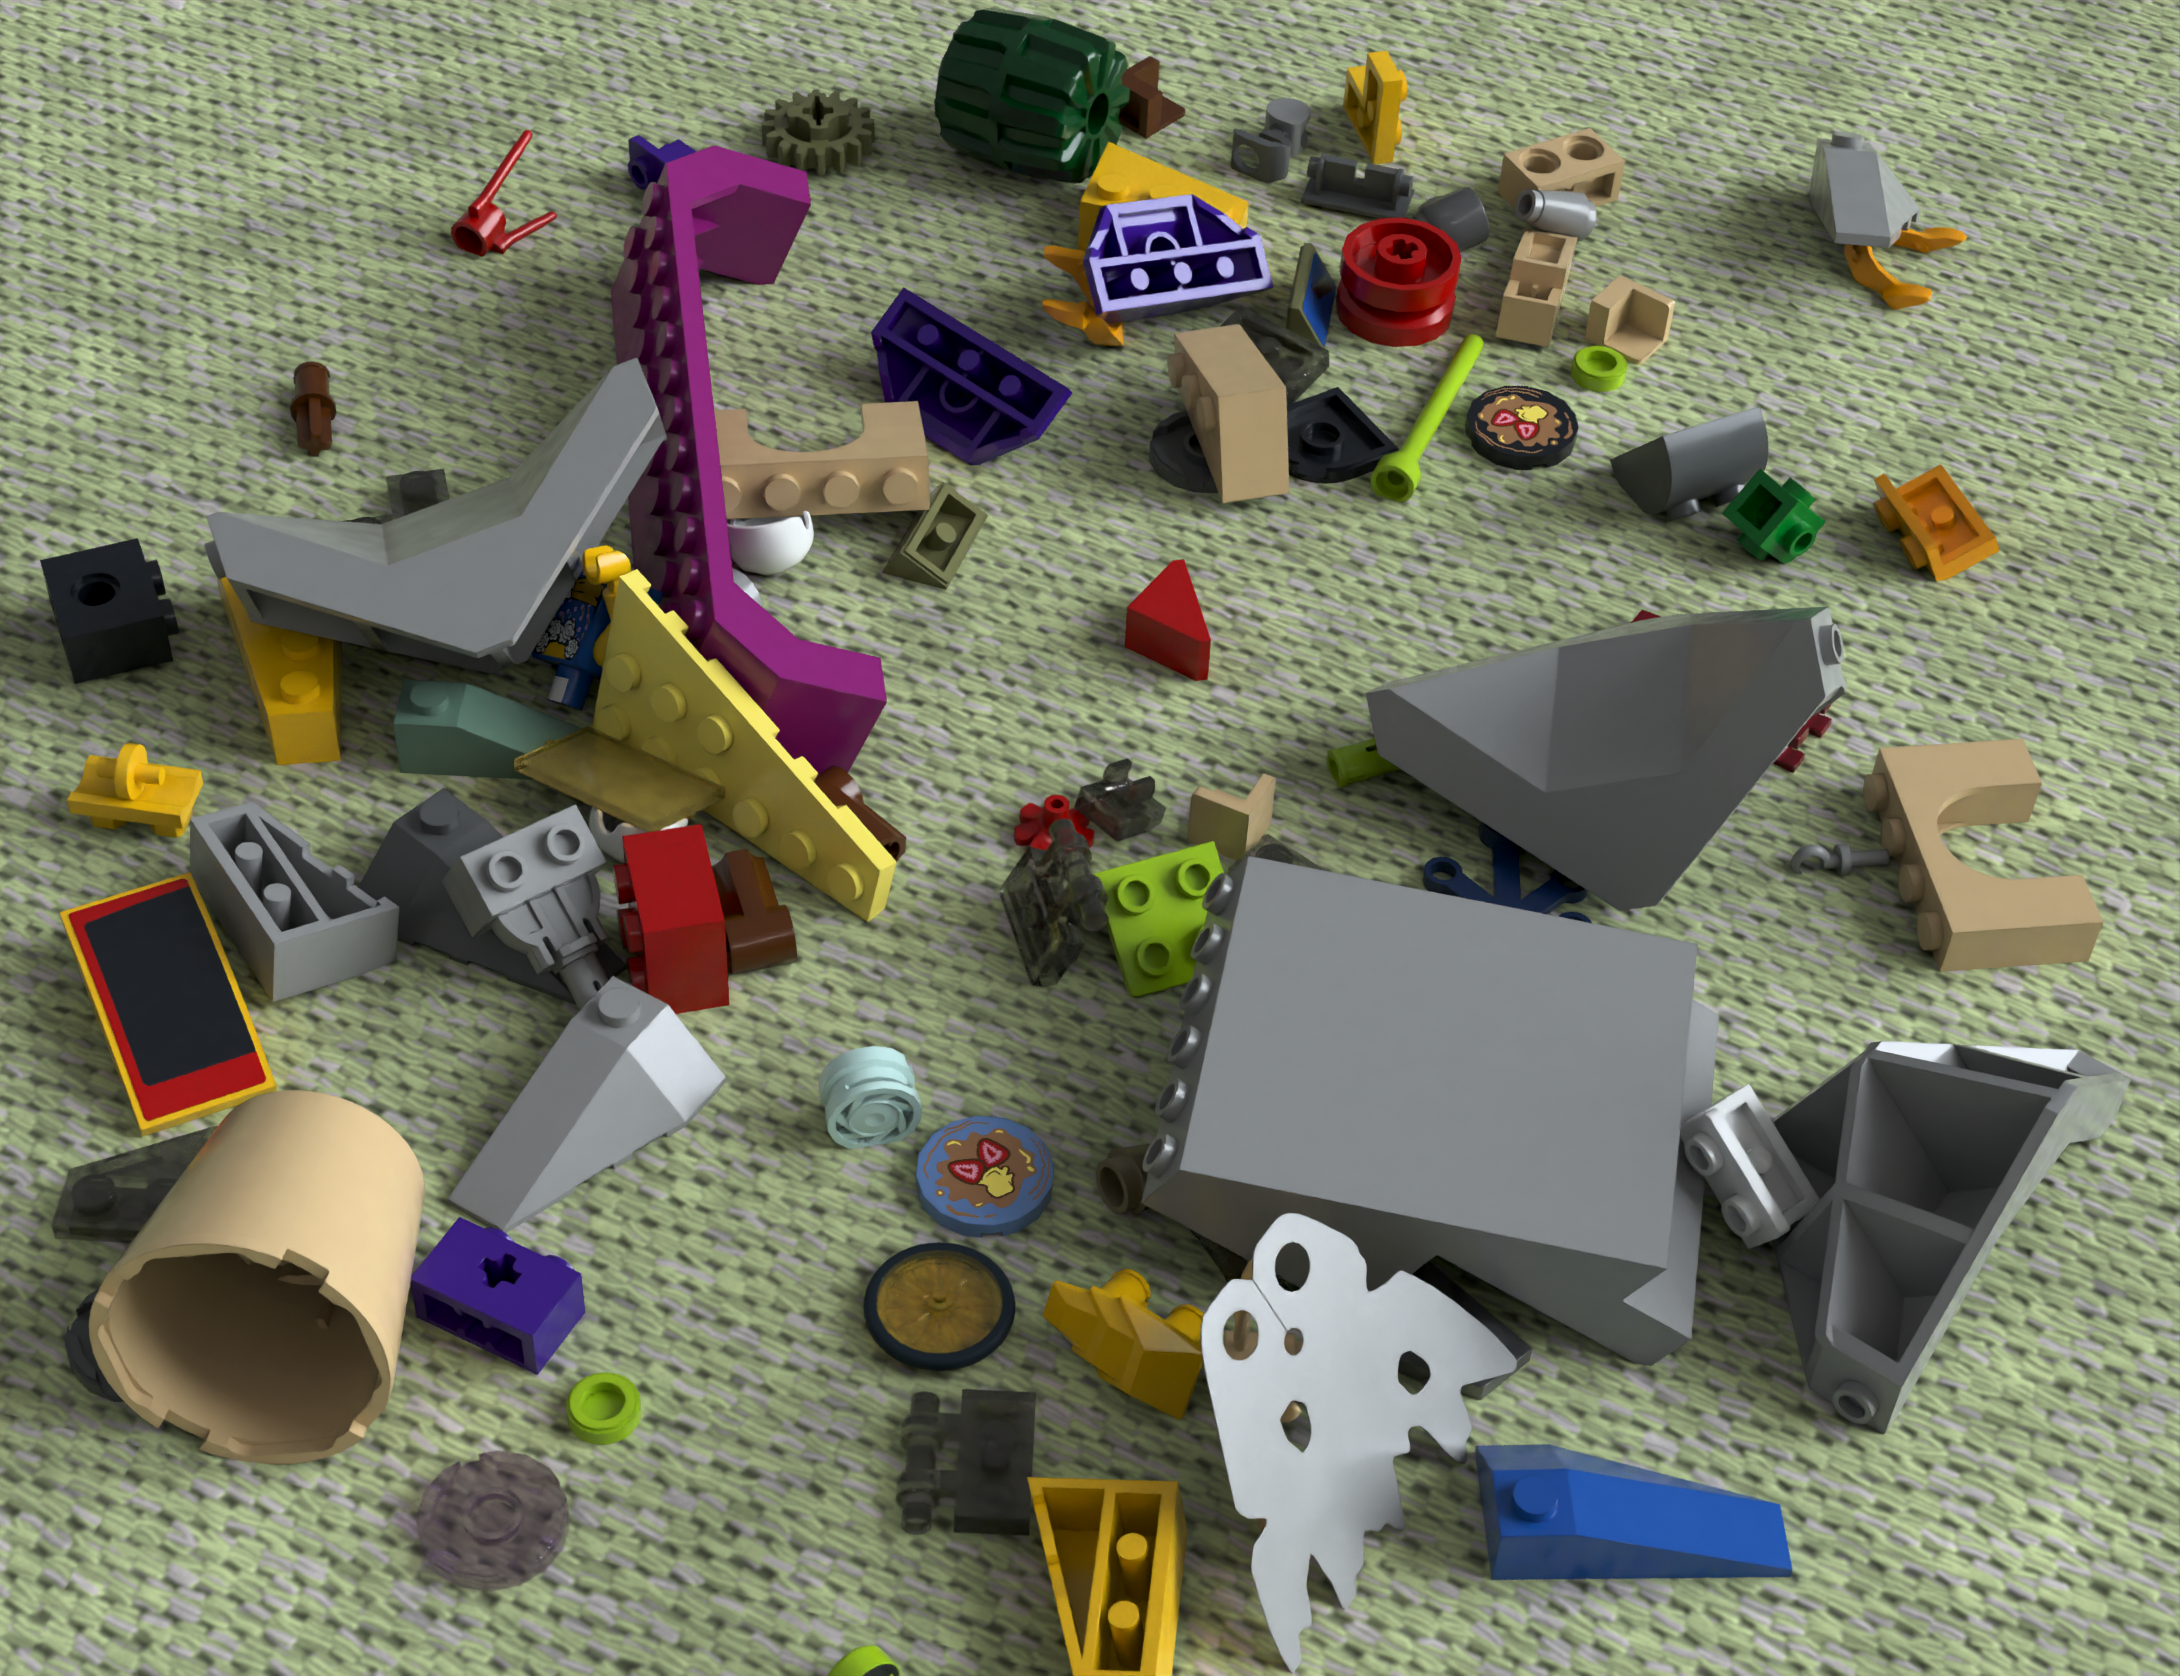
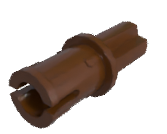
(313, 407)

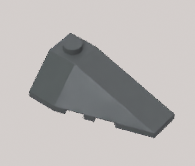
(410, 873)

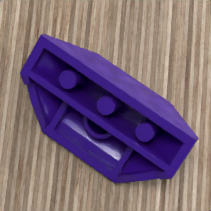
(1170, 259)
(967, 388)

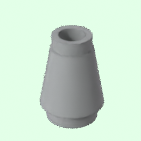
(1557, 212)

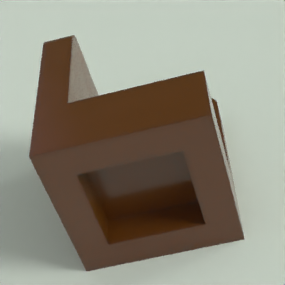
(1147, 108)

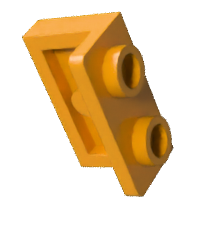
(1936, 523)

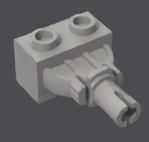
(539, 898)

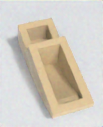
(1536, 287)

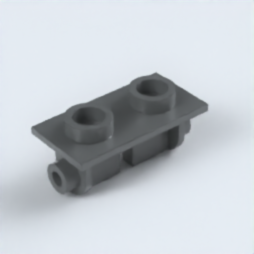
(1334, 185)

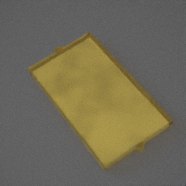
(619, 779)

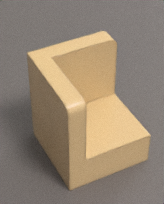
(1629, 319)
(1230, 820)

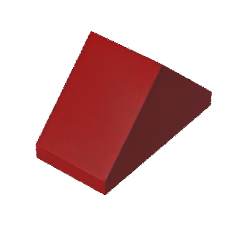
(1169, 624)

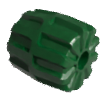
(1031, 94)

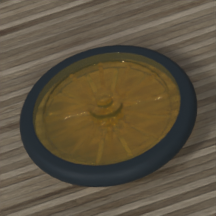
(939, 1306)

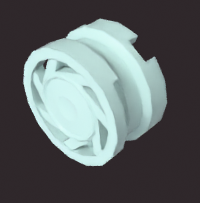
(869, 1096)

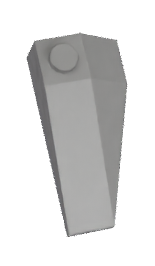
(1858, 193)
(600, 1094)

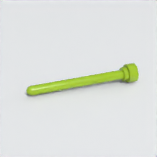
(1399, 471)

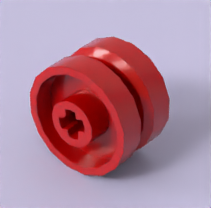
(1398, 282)

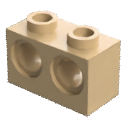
(1565, 163)

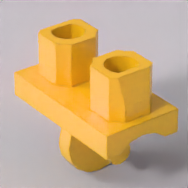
(136, 792)

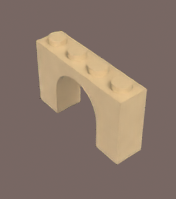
(874, 473)
(1963, 913)

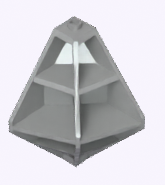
(465, 576)
(1619, 741)
(1916, 1180)

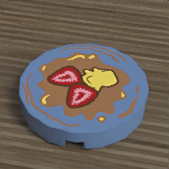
(984, 1176)

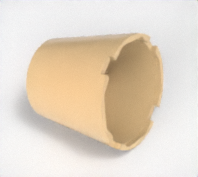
(269, 1283)

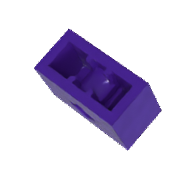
(498, 1294)

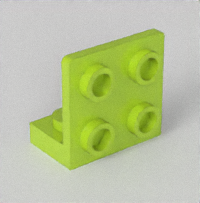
(1158, 915)

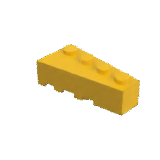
(293, 682)

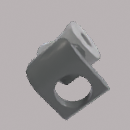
(1281, 139)

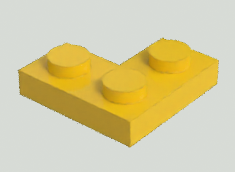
(1373, 104)

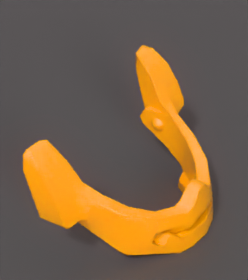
(1895, 293)
(1081, 314)

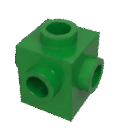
(1774, 517)

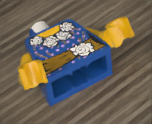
(581, 626)

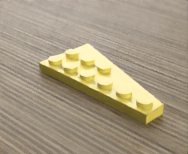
(698, 717)

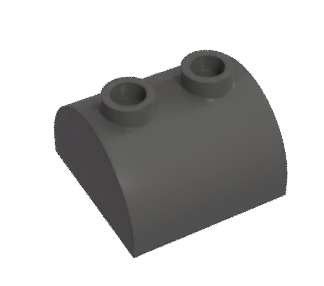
(1694, 465)

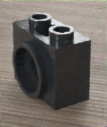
(110, 610)

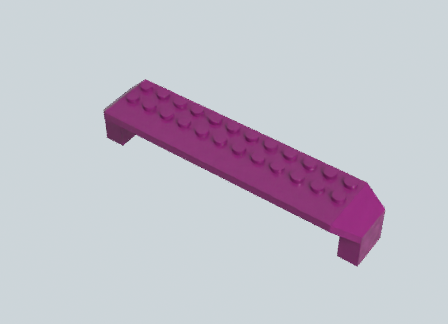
(739, 221)

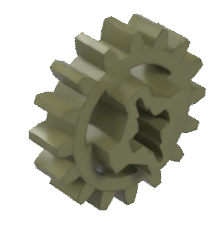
(818, 132)

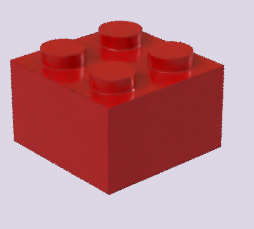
(672, 919)

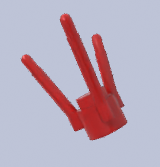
(484, 223)

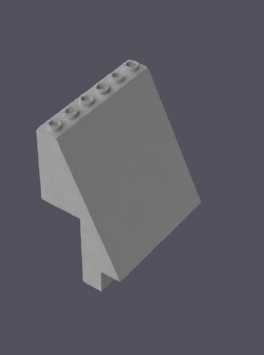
(1444, 1093)

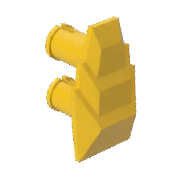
(1127, 1342)

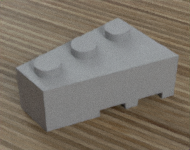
(284, 906)

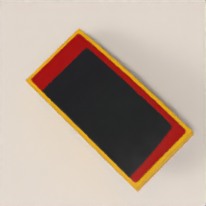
(167, 1003)

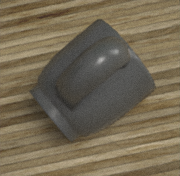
(1458, 215)

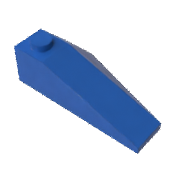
(1602, 1519)

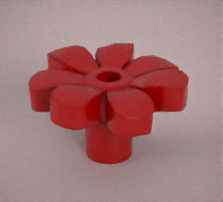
(1036, 822)

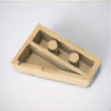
(1234, 410)

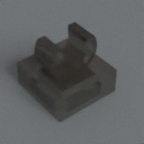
(1119, 804)

